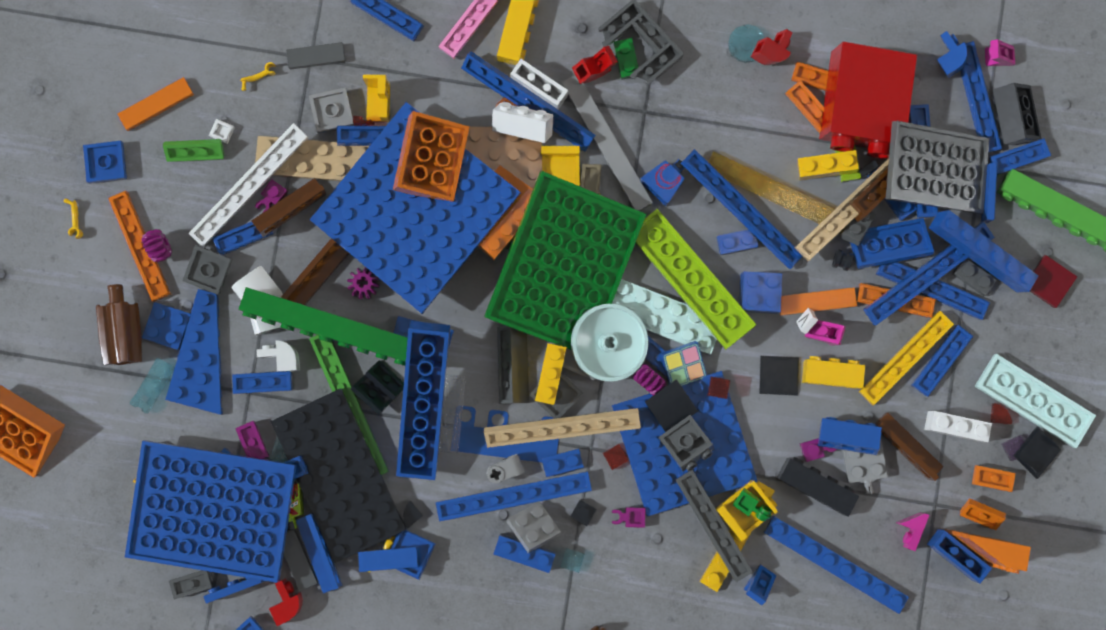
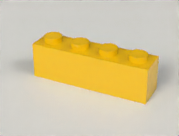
(516, 32)

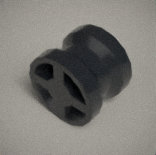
(842, 260)

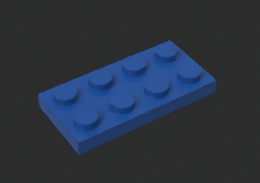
(893, 243)

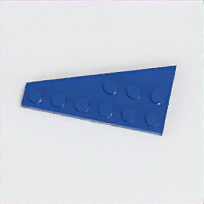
(198, 365)

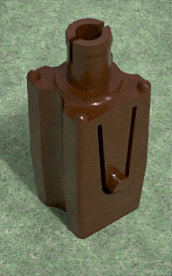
(119, 329)

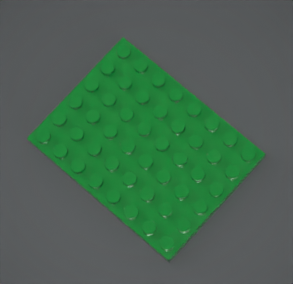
(563, 259)

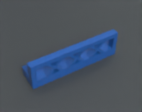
(319, 554)

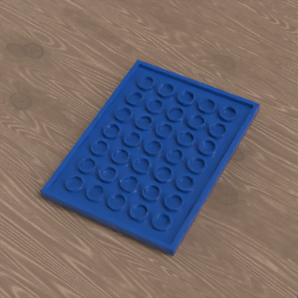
(210, 511)

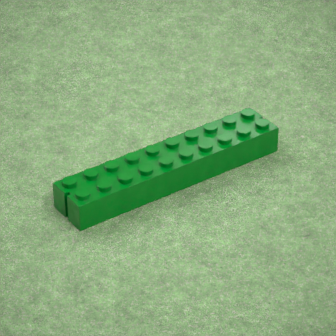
(326, 325)

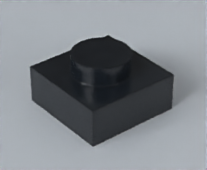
(583, 512)

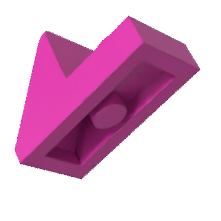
(999, 54)
(826, 332)
(916, 525)

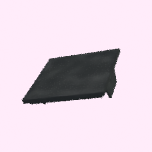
(779, 375)
(1037, 452)

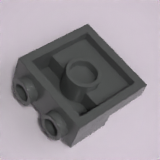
(687, 443)

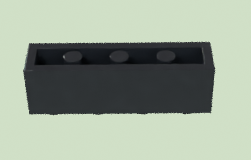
(817, 486)

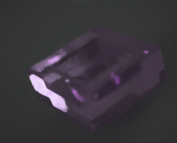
(1012, 445)

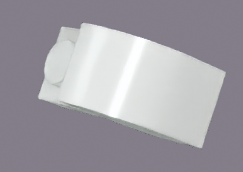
(286, 356)

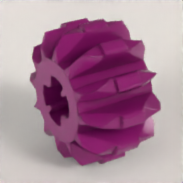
(156, 245)
(366, 288)
(649, 379)

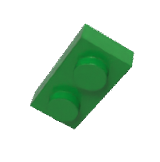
(626, 57)

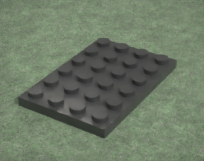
(937, 167)

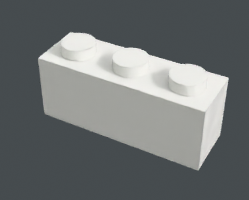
(539, 84)
(522, 122)
(958, 426)

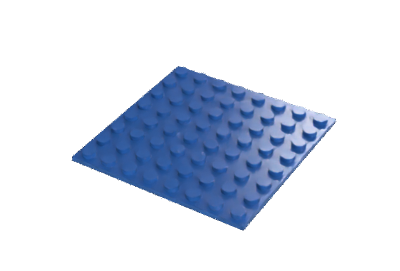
(409, 238)

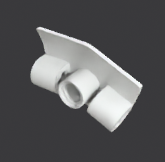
(260, 281)

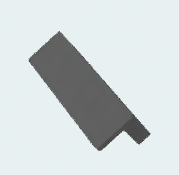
(512, 366)

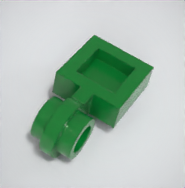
(748, 502)

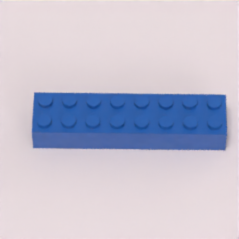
(423, 400)

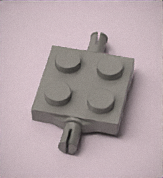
(865, 467)

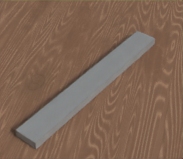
(607, 144)

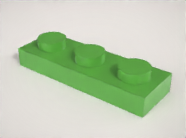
(193, 150)

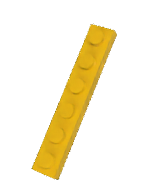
(906, 358)
(716, 570)

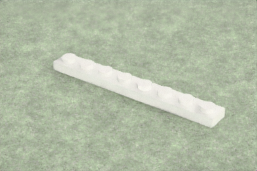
(248, 185)

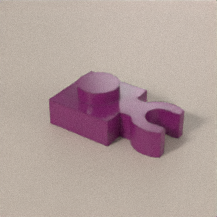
(272, 194)
(812, 451)
(633, 517)

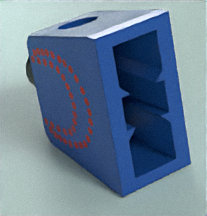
(664, 180)

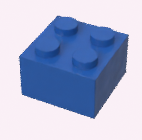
(760, 292)

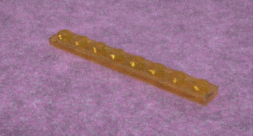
(771, 189)

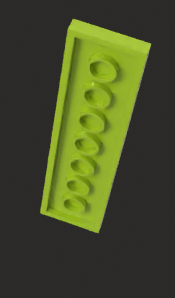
(693, 280)

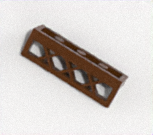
(871, 196)
(289, 207)
(316, 273)
(909, 447)

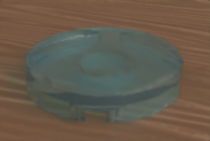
(743, 42)

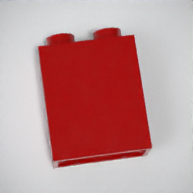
(865, 95)

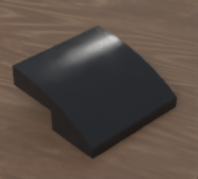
(378, 387)
(671, 405)

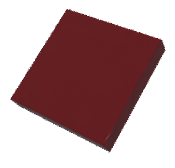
(1052, 281)

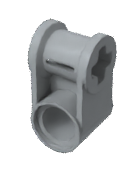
(509, 468)

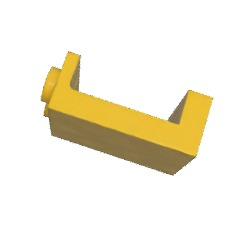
(562, 162)
(736, 520)

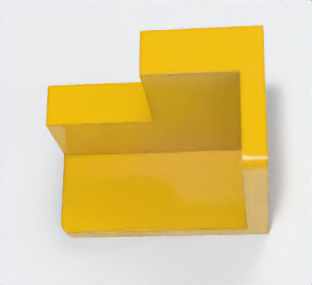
(377, 97)

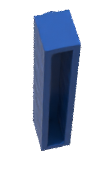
(983, 251)

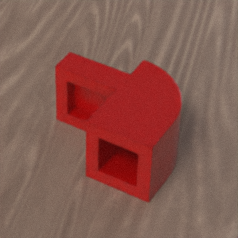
(772, 52)
(596, 66)
(290, 603)

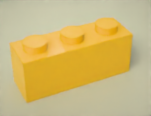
(827, 165)
(833, 373)
(550, 374)

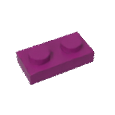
(252, 440)

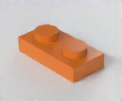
(993, 478)
(982, 514)

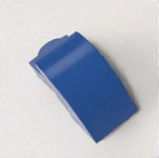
(956, 57)

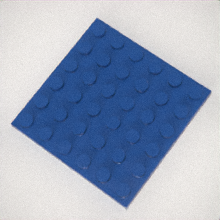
(657, 470)

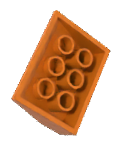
(431, 157)
(508, 224)
(26, 433)
(995, 552)

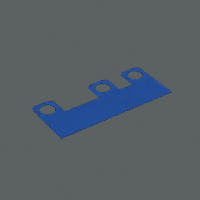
(473, 441)

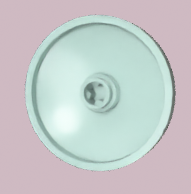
(609, 342)

